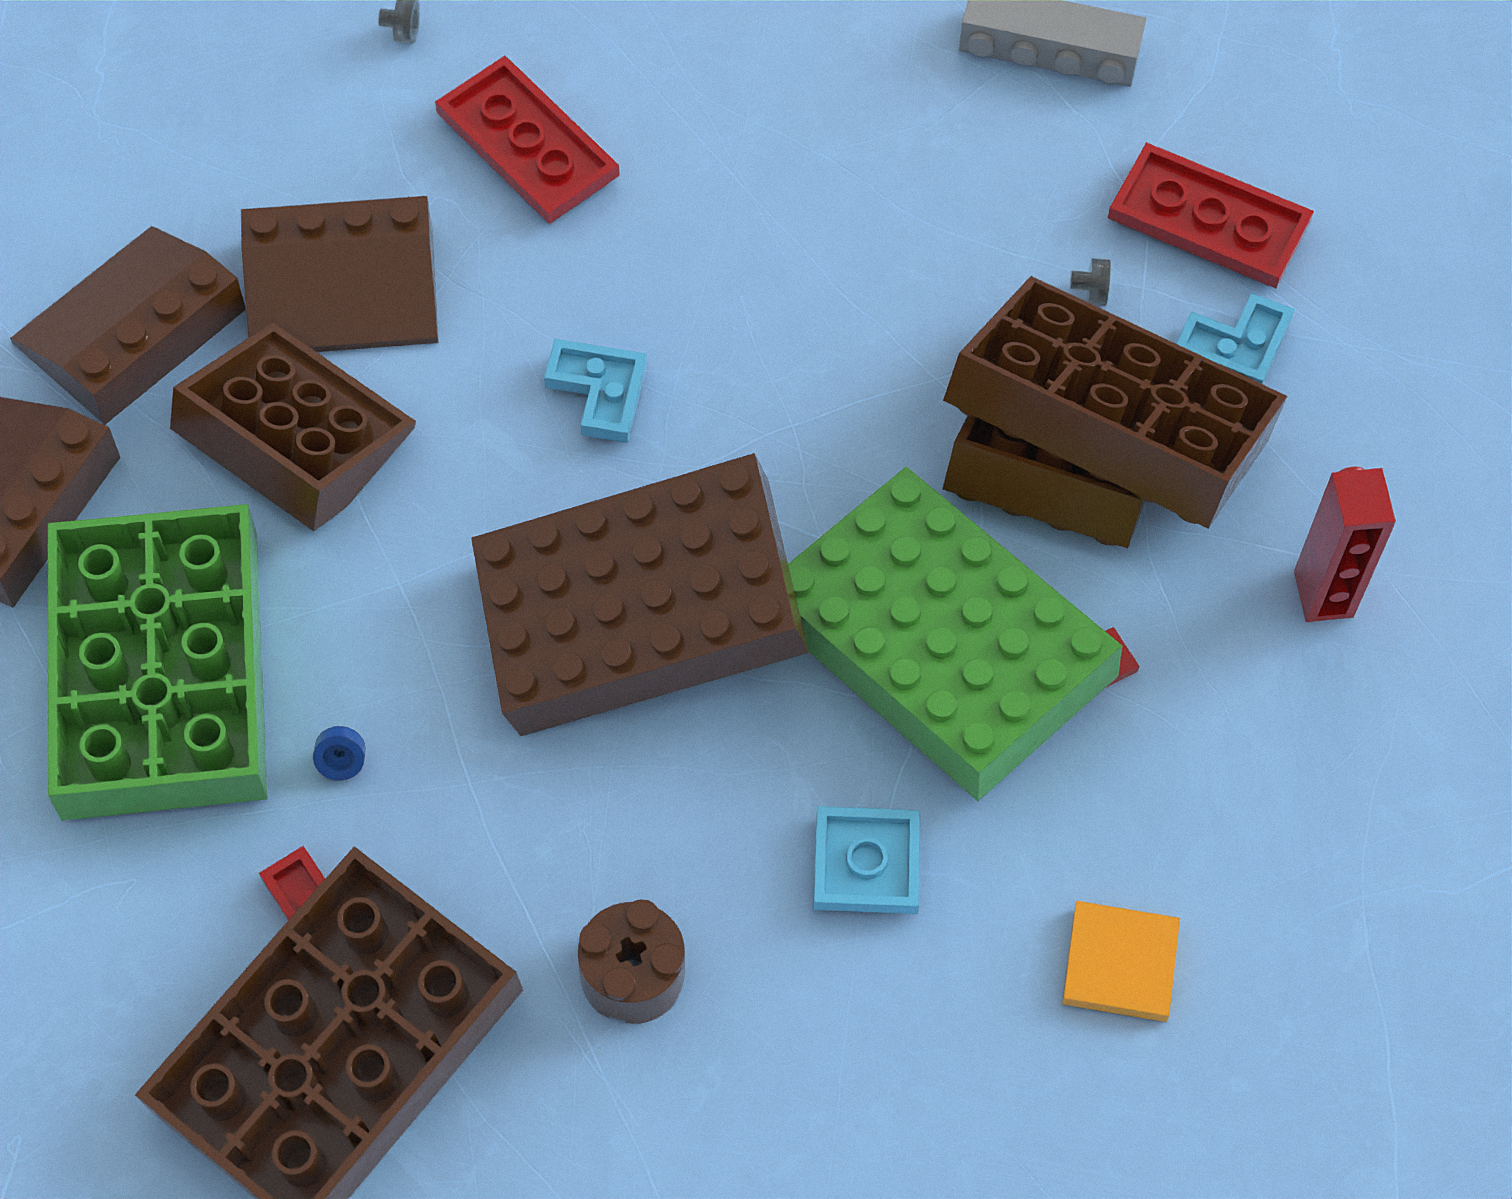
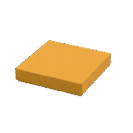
(1121, 961)

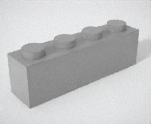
(1055, 37)

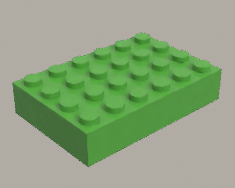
(947, 632)
(154, 663)

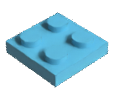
(867, 860)

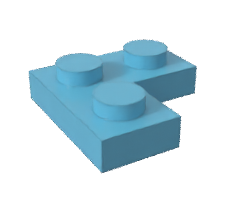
(1249, 345)
(609, 379)

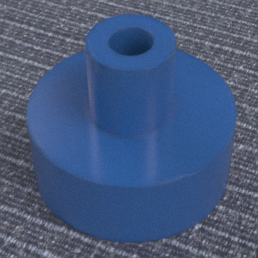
(339, 753)

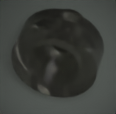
(402, 19)
(1094, 281)

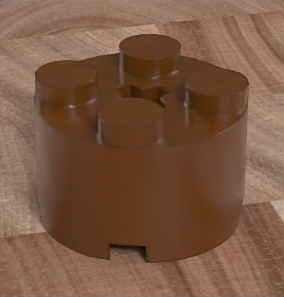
(637, 933)

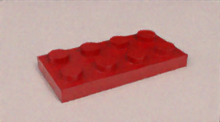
(527, 139)
(1210, 215)

